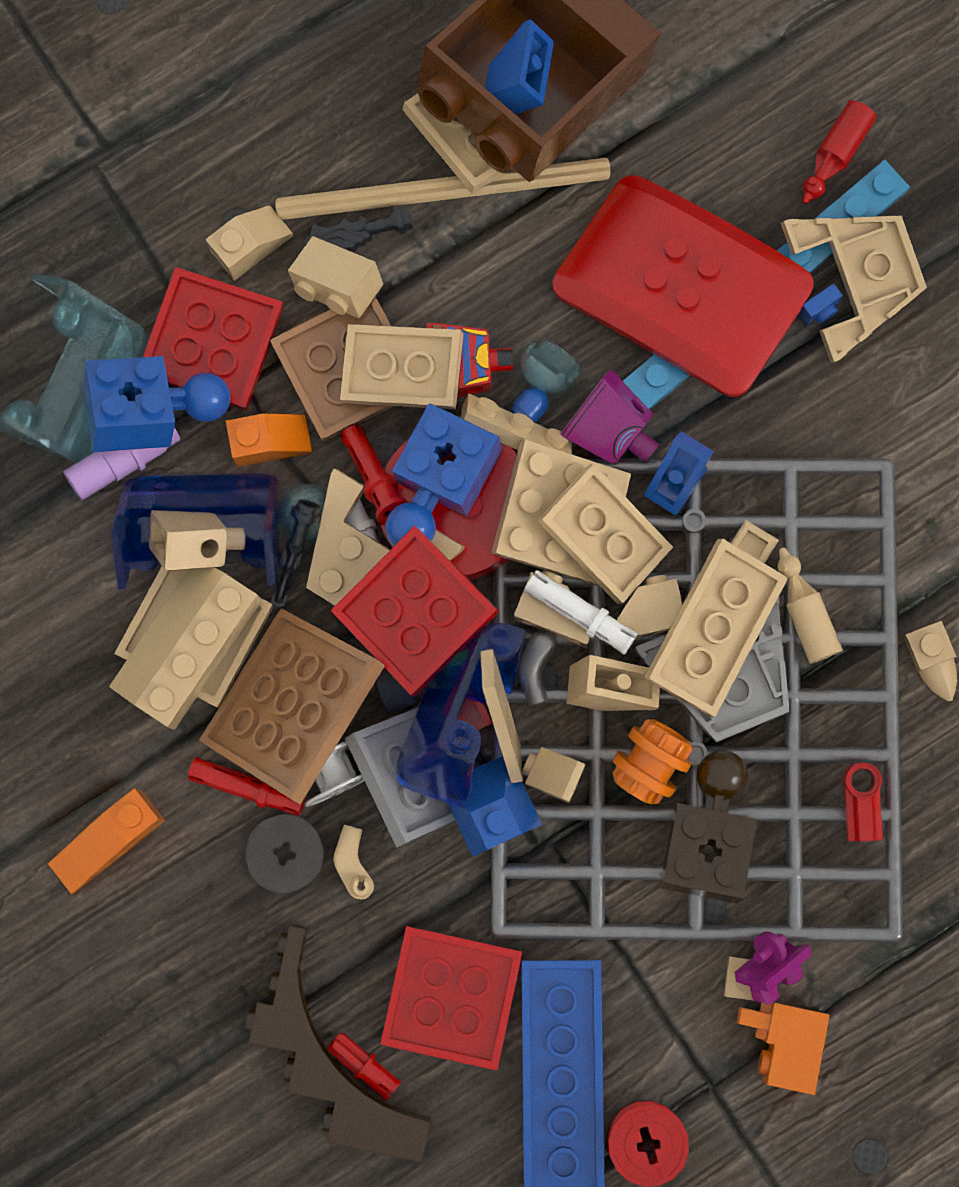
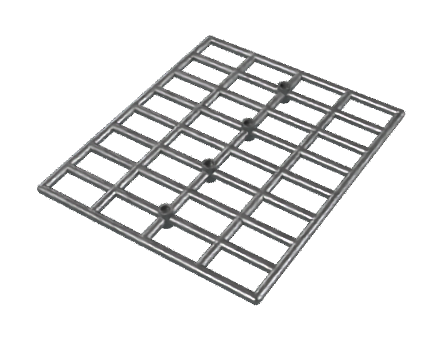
(693, 524)

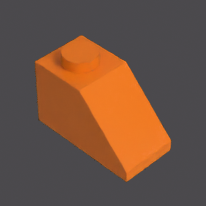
(268, 438)

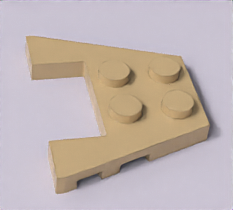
(874, 266)
(344, 552)

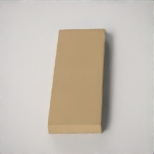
(501, 715)

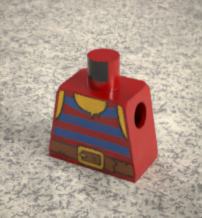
(478, 359)

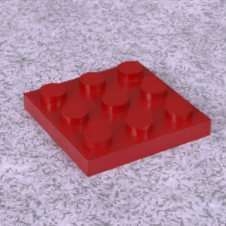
(215, 331)
(414, 611)
(451, 998)

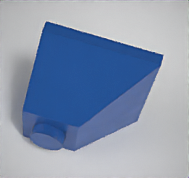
(495, 810)

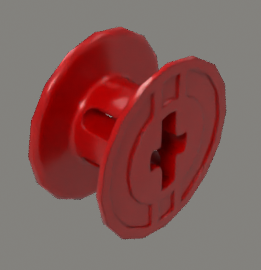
(632, 1160)

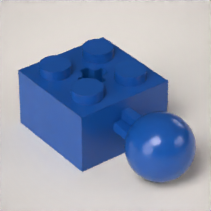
(134, 407)
(451, 484)

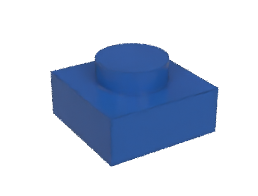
(821, 306)

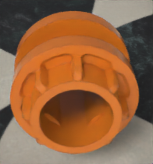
(652, 761)

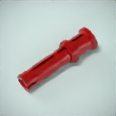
(379, 486)

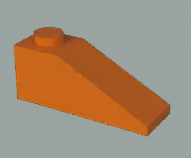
(106, 840)

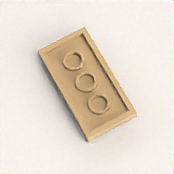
(716, 628)

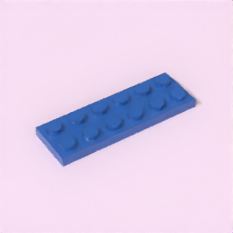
(562, 1073)

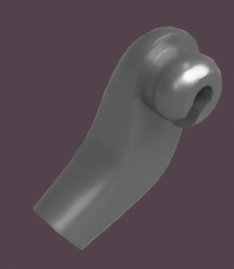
(532, 666)

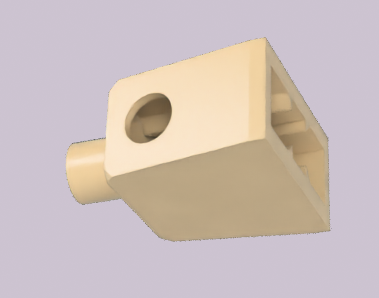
(192, 539)

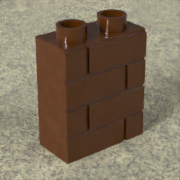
(594, 60)

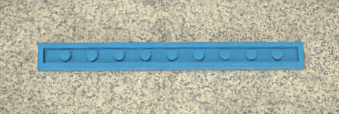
(865, 199)

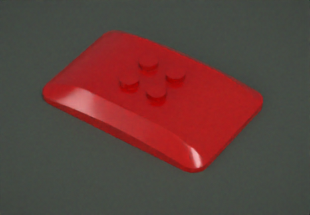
(683, 285)

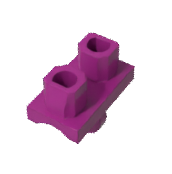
(772, 964)

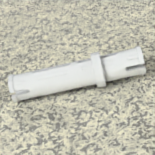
(590, 618)

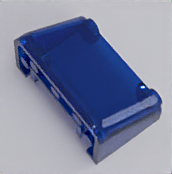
(441, 748)

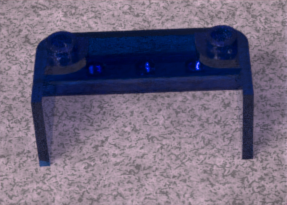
(236, 499)

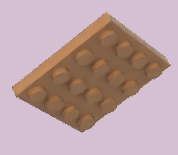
(291, 704)

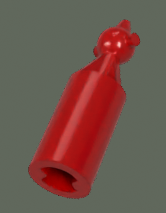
(839, 146)

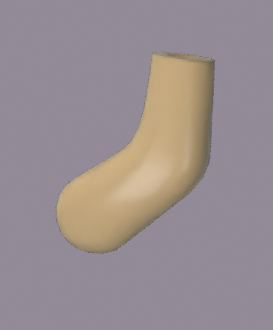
(348, 865)

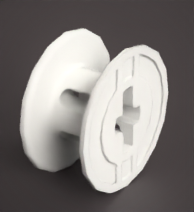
(335, 776)

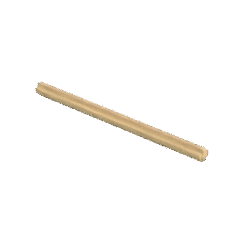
(436, 190)

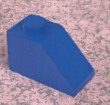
(521, 69)

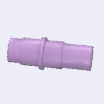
(105, 467)

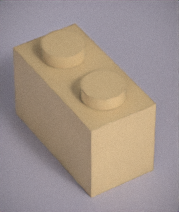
(335, 277)

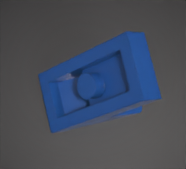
(679, 473)

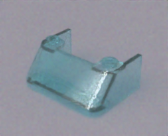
(94, 333)

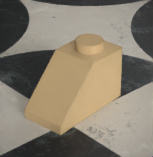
(248, 240)
(652, 607)
(540, 616)
(611, 685)
(553, 774)

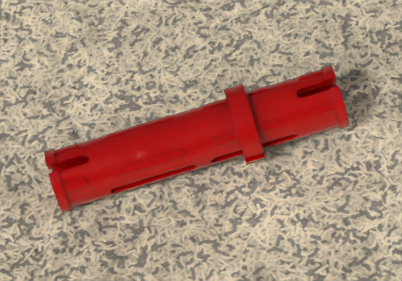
(241, 785)

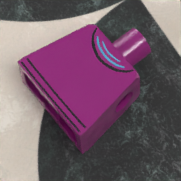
(612, 422)

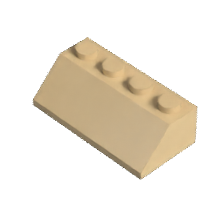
(185, 644)

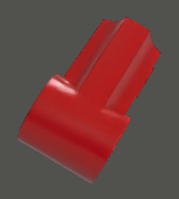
(864, 807)

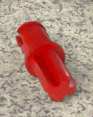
(363, 1065)

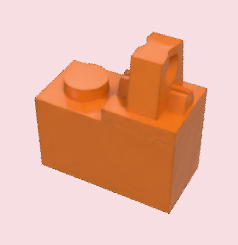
(795, 1044)

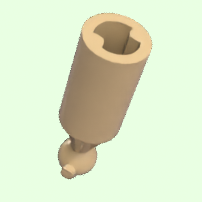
(808, 612)

